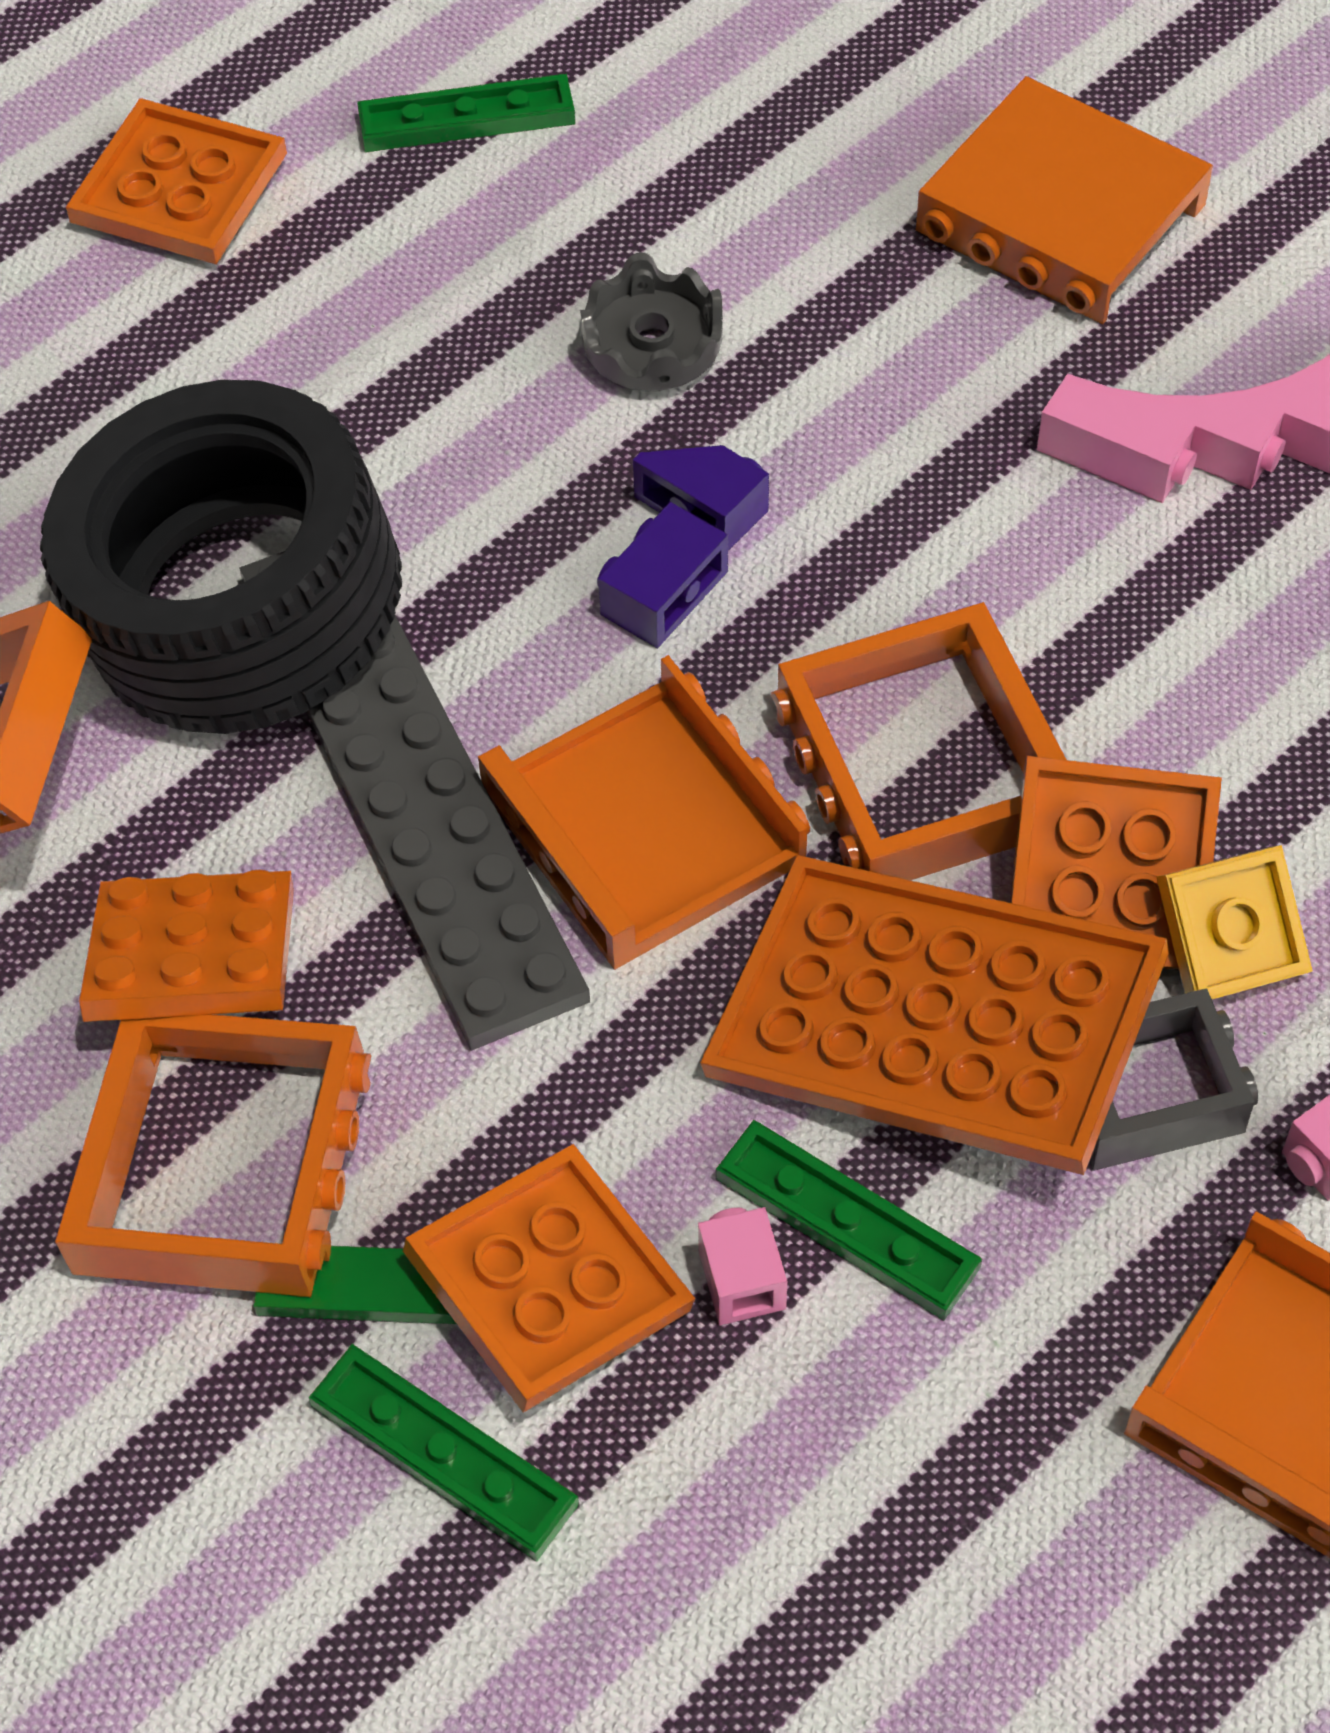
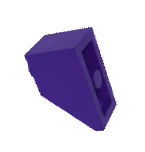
(706, 482)

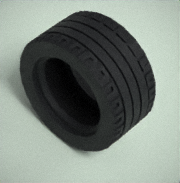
(183, 469)

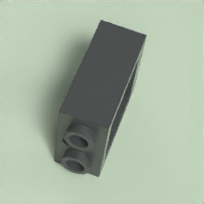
(1192, 1121)

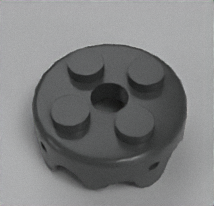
(646, 301)

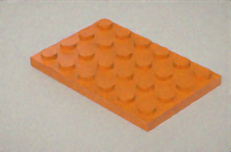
(938, 1012)

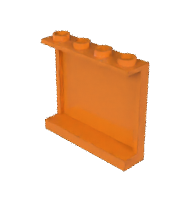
(1060, 196)
(648, 816)
(1251, 1385)

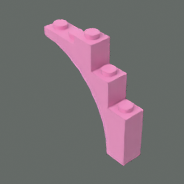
(1159, 439)

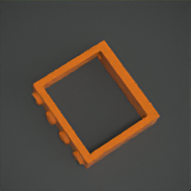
(43, 663)
(849, 665)
(288, 1268)

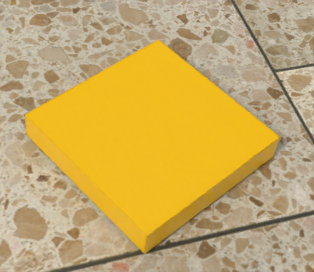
(1235, 923)

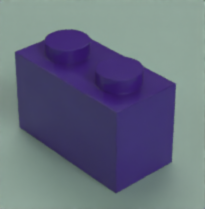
(662, 574)

